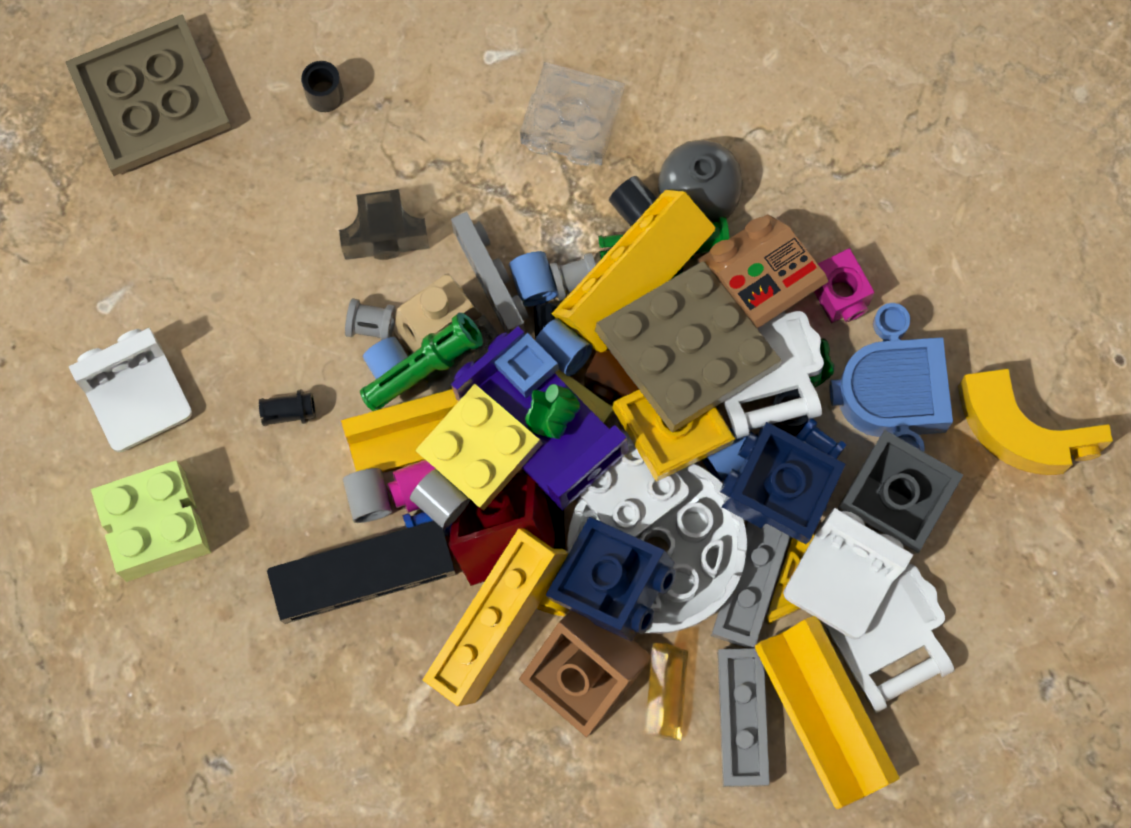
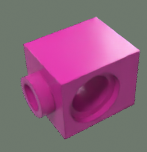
(844, 269)

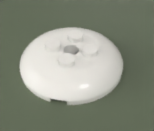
(702, 542)

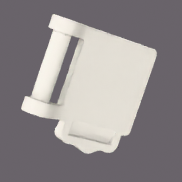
(801, 358)
(897, 629)

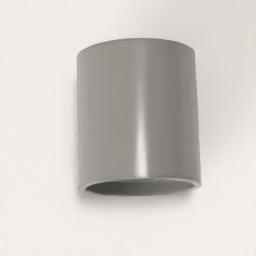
(367, 495)
(439, 498)

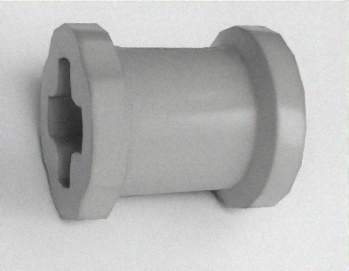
(571, 274)
(369, 320)

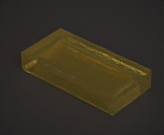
(666, 691)

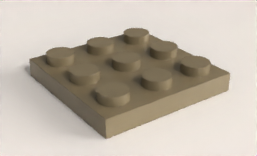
(148, 95)
(687, 346)

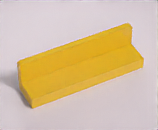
(637, 263)
(392, 434)
(495, 618)
(826, 712)

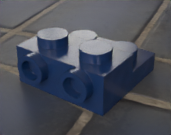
(781, 483)
(613, 579)

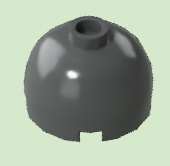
(707, 176)

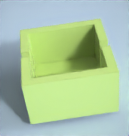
(148, 521)

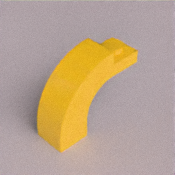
(1013, 438)

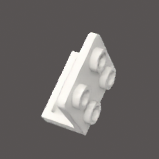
(131, 389)
(630, 496)
(846, 573)

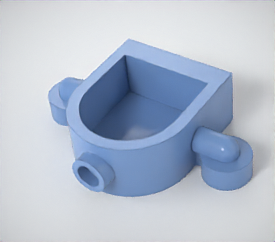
(896, 383)

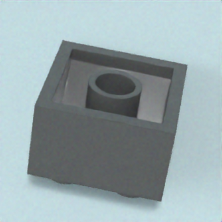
(900, 491)

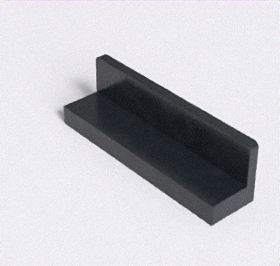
(360, 572)

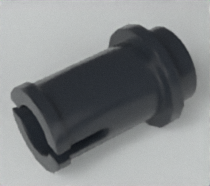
(287, 408)

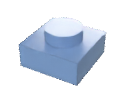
(526, 365)

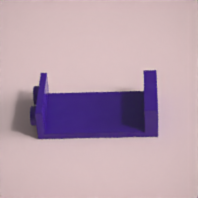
(560, 465)

